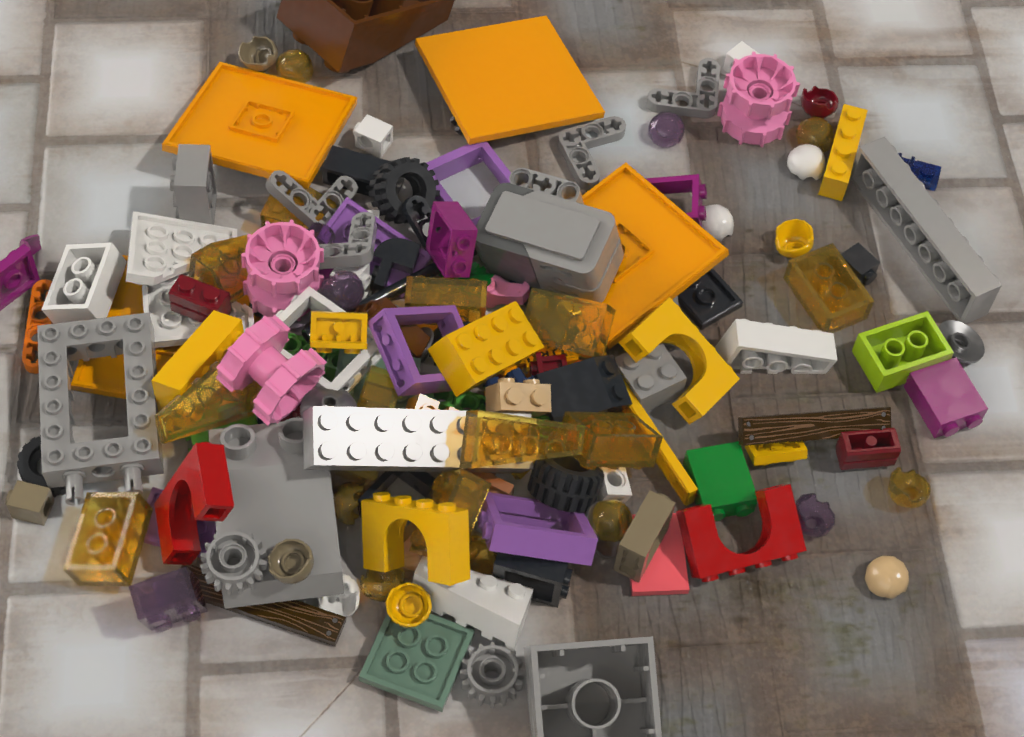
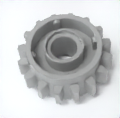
(238, 576)
(487, 689)

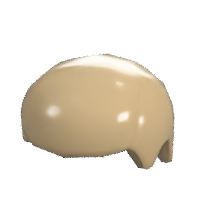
(887, 577)

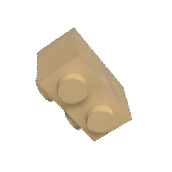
(519, 397)

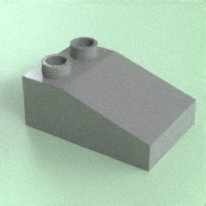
(279, 503)
(593, 689)

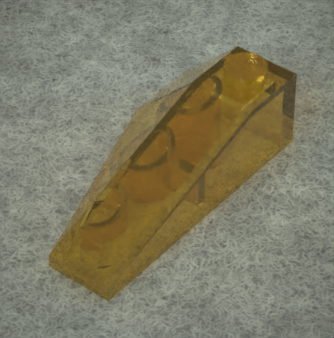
(221, 265)
(205, 407)

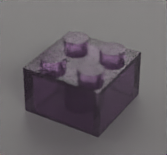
(168, 599)

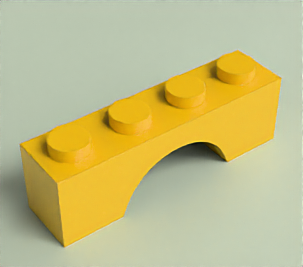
(843, 152)

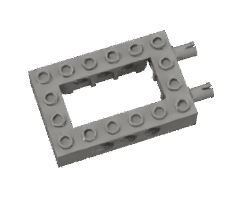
(106, 459)

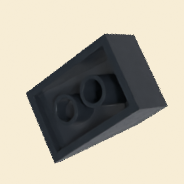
(586, 387)

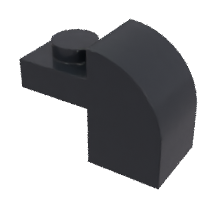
(395, 254)

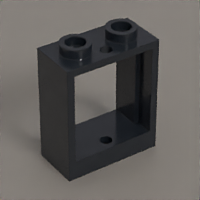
(420, 481)
(547, 577)

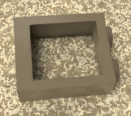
(644, 535)

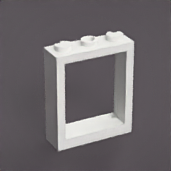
(358, 367)

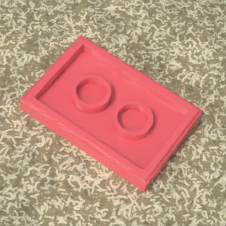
(668, 567)

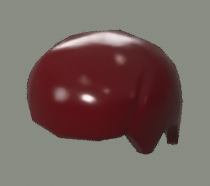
(819, 102)

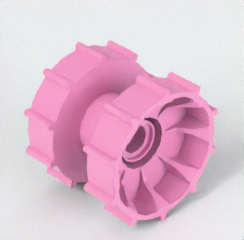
(758, 99)
(278, 249)
(259, 358)

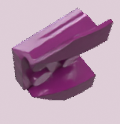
(19, 270)

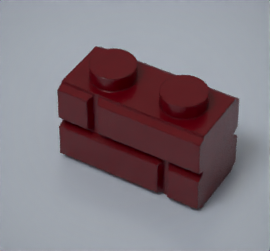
(198, 299)
(868, 448)

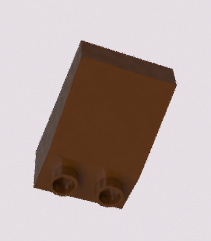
(360, 30)

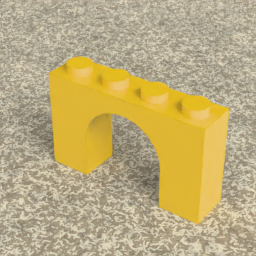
(710, 372)
(441, 524)

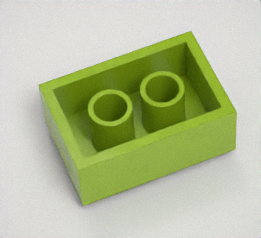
(900, 348)

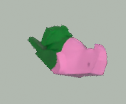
(498, 289)

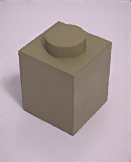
(30, 502)

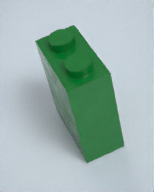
(722, 479)

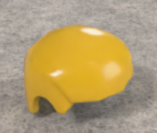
(794, 238)
(408, 605)

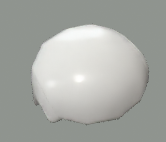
(807, 162)
(718, 222)
(348, 601)

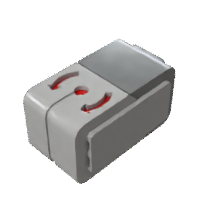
(547, 239)

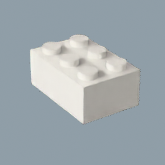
(84, 283)

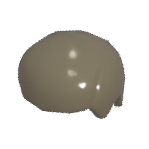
(258, 53)
(291, 561)

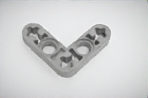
(694, 100)
(583, 143)
(311, 206)
(355, 251)

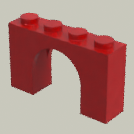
(194, 493)
(779, 537)

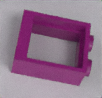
(685, 184)
(455, 241)

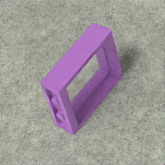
(464, 158)
(397, 353)
(536, 530)

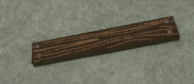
(810, 425)
(288, 615)

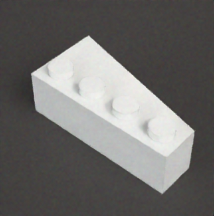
(776, 348)
(482, 601)

